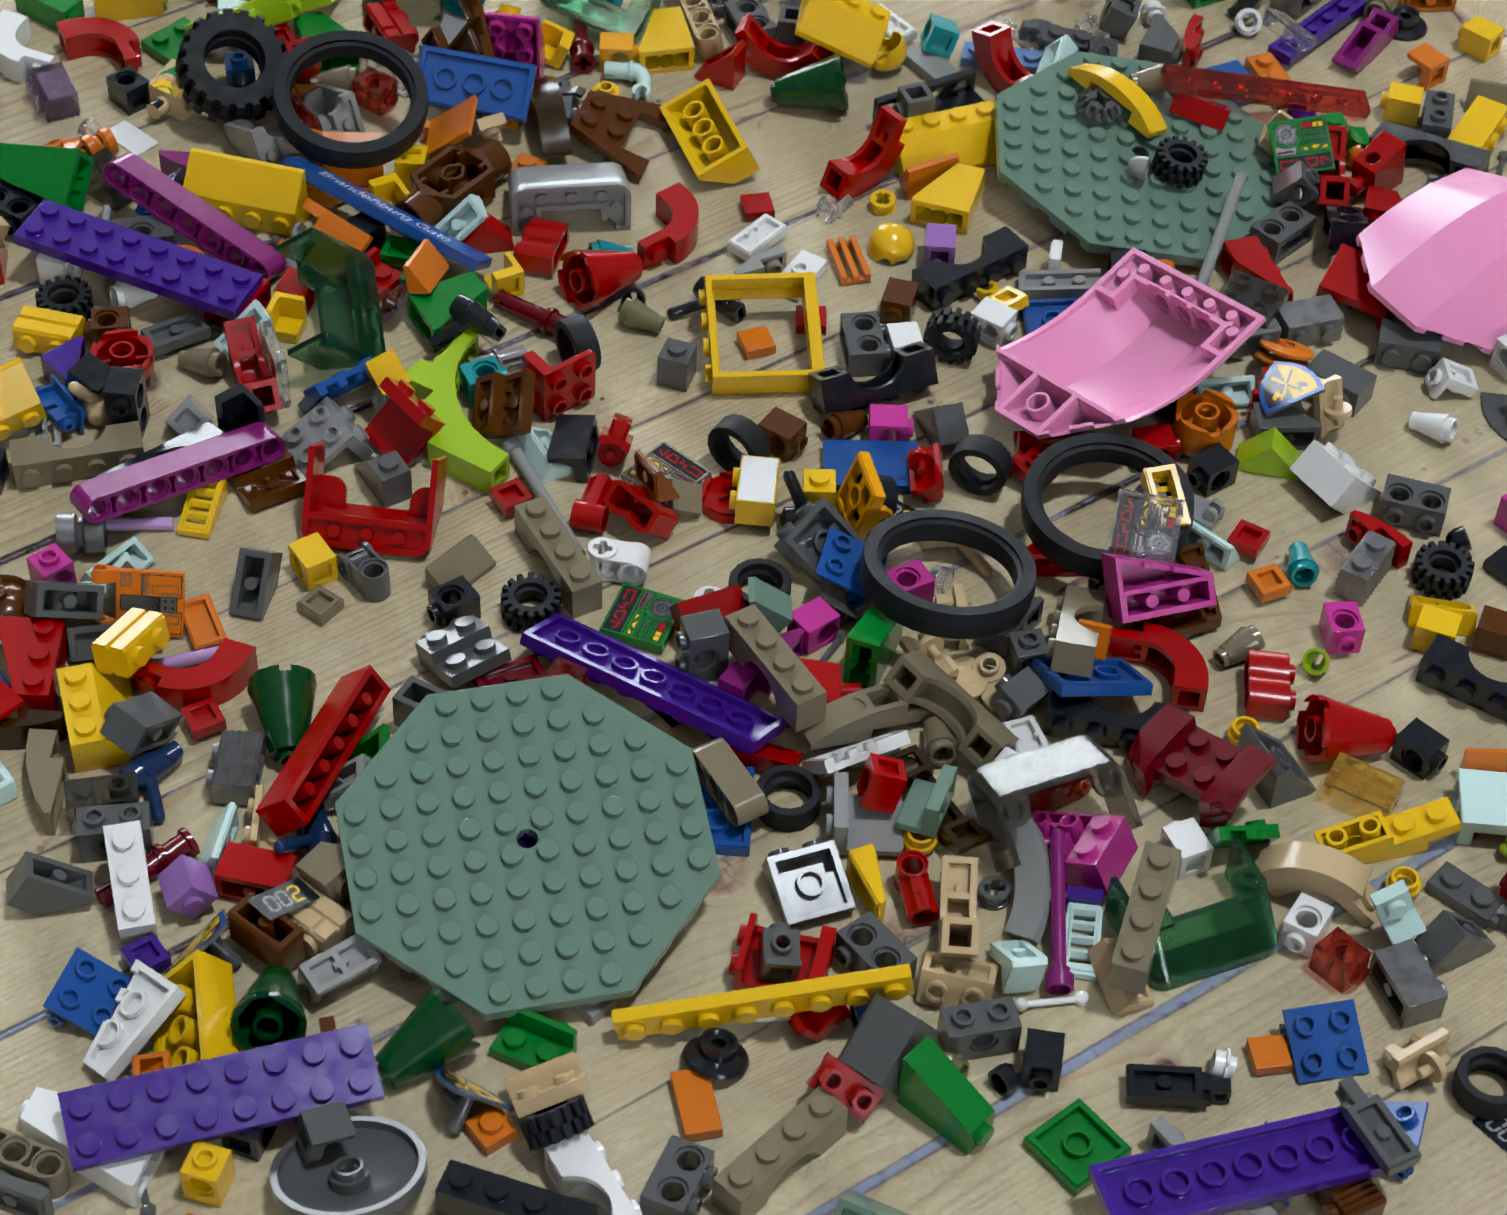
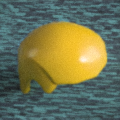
(891, 53)
(891, 242)

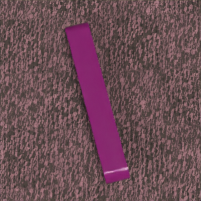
(191, 216)
(177, 472)

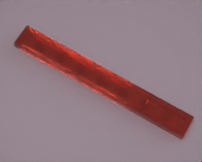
(1265, 91)

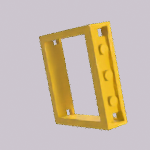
(760, 287)

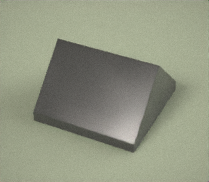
(1286, 779)
(883, 1040)

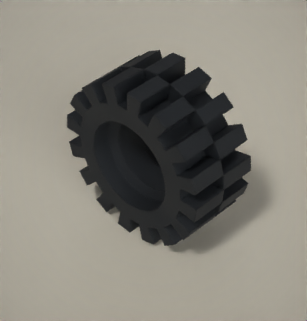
(1179, 161)
(66, 291)
(955, 323)
(1447, 558)
(529, 589)
(556, 1123)

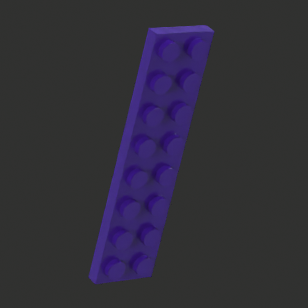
(138, 259)
(655, 683)
(218, 1096)
(1236, 1168)

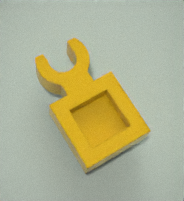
(1008, 295)

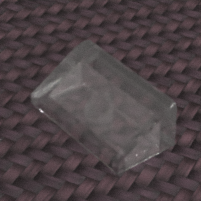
(1289, 30)

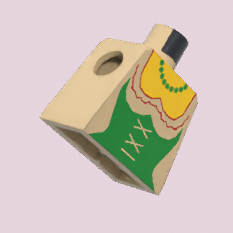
(167, 97)

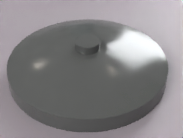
(359, 1176)

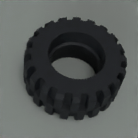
(235, 31)

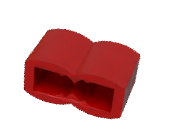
(542, 245)
(641, 509)
(1268, 685)

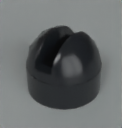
(627, 293)
(1460, 537)
(1004, 1079)

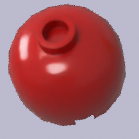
(126, 349)

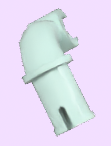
(632, 72)

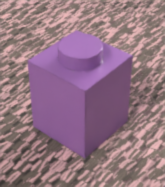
(940, 242)
(187, 886)

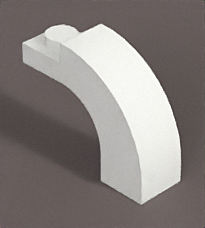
(14, 56)

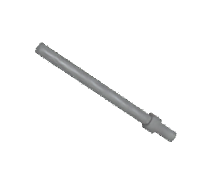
(1221, 228)
(516, 453)

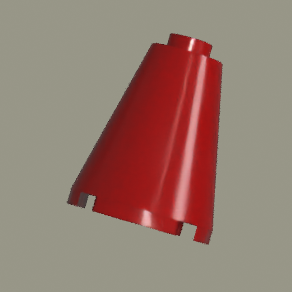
(596, 275)
(1337, 727)

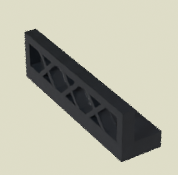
(948, 97)

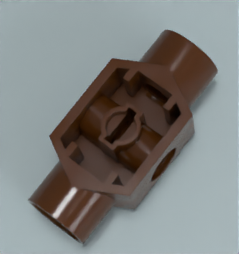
(453, 176)

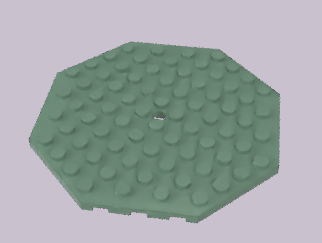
(1081, 167)
(508, 925)

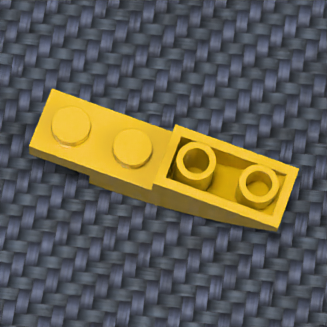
(1399, 835)

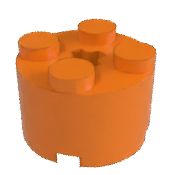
(1204, 421)

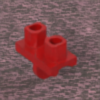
(615, 441)
(926, 472)
(847, 1086)

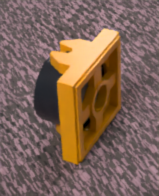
(866, 496)

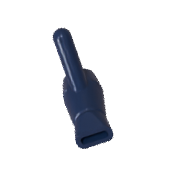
(150, 769)
(317, 830)

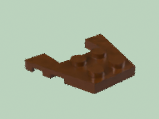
(472, 38)
(606, 124)
(1187, 622)

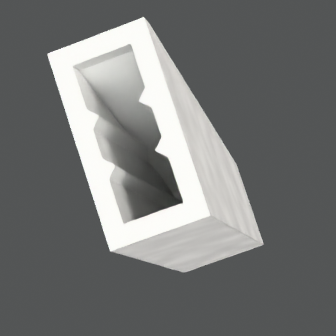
(125, 1179)

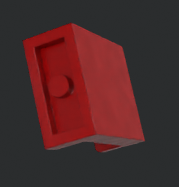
(1348, 284)
(814, 952)

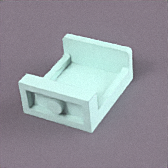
(1480, 803)

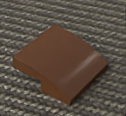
(504, 404)
(269, 483)

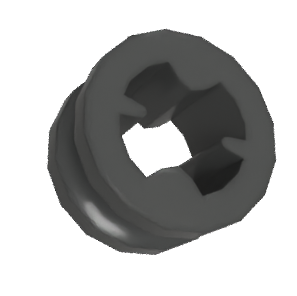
(992, 902)

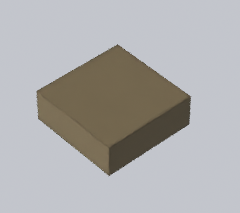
(690, 498)
(320, 605)

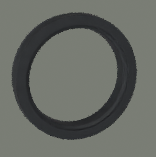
(350, 44)
(1081, 450)
(936, 618)

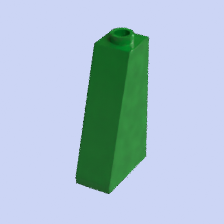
(48, 172)

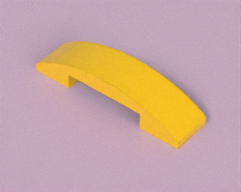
(1144, 115)

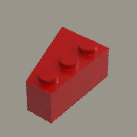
(32, 654)

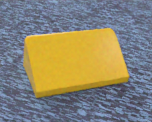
(1469, 612)

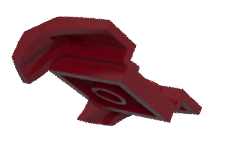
(1195, 764)

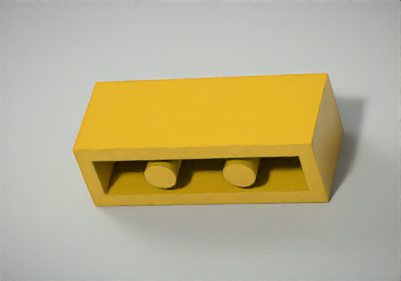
(1482, 124)

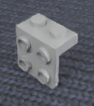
(327, 424)
(857, 826)

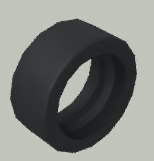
(575, 336)
(744, 431)
(987, 449)
(763, 569)
(792, 778)
(1468, 1096)

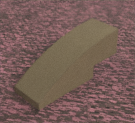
(46, 776)

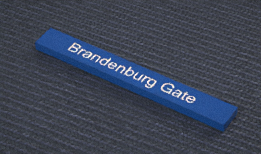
(389, 214)

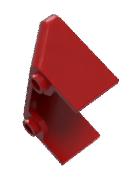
(385, 529)

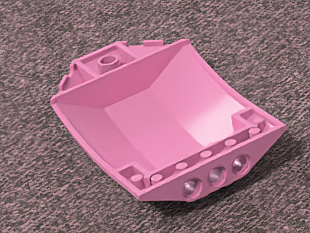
(1444, 258)
(1119, 350)

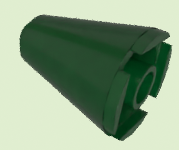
(813, 86)
(283, 706)
(269, 1011)
(425, 1041)

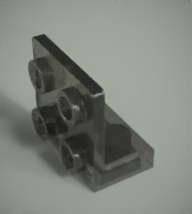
(1255, 294)

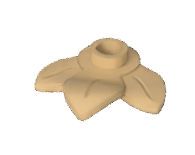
(977, 679)

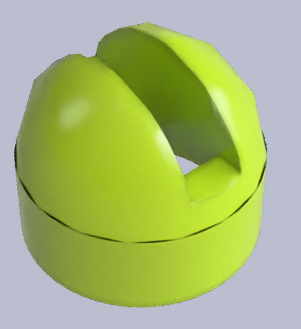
(1310, 658)

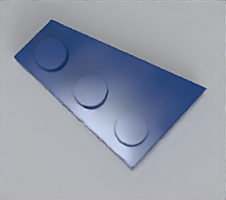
(335, 386)

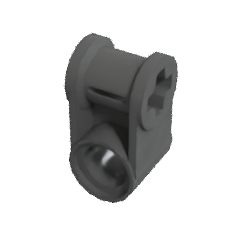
(366, 572)

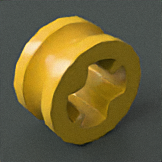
(882, 196)

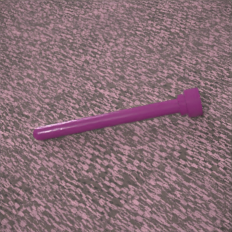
(1058, 978)

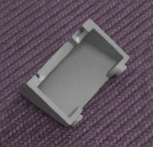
(334, 108)
(569, 188)

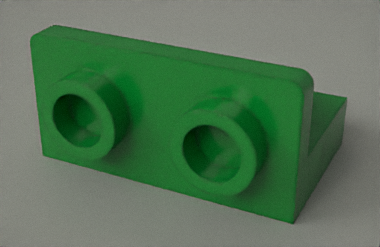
(532, 1040)

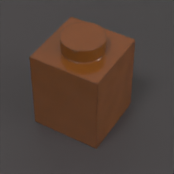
(898, 301)
(1491, 633)

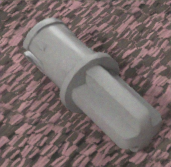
(507, 357)

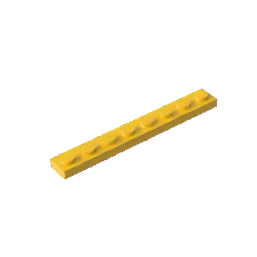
(764, 1001)

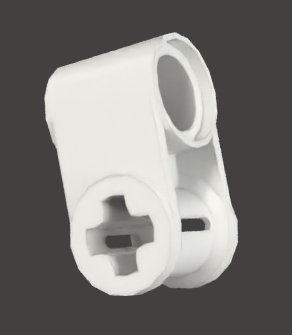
(622, 560)

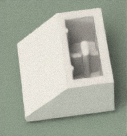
(1335, 477)

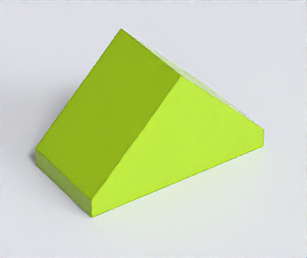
(1268, 455)

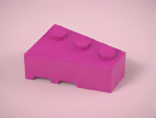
(1153, 588)

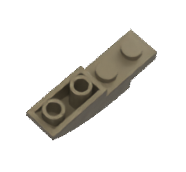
(858, 714)

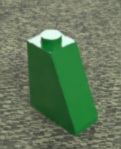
(50, 11)
(318, 23)
(431, 310)
(870, 648)
(944, 1097)

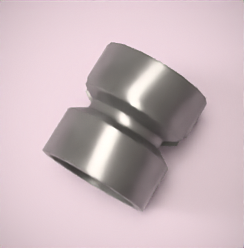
(79, 534)

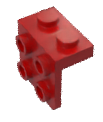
(562, 385)
(403, 422)

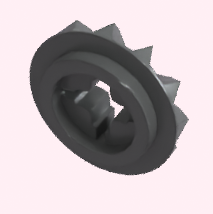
(1089, 105)

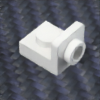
(1450, 376)

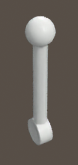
(1080, 999)

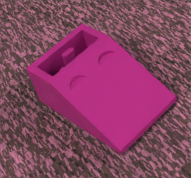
(517, 39)
(1094, 846)

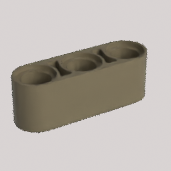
(729, 782)
(35, 1162)

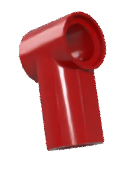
(590, 511)
(915, 888)

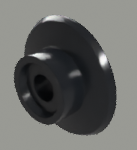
(1411, 25)
(716, 1054)

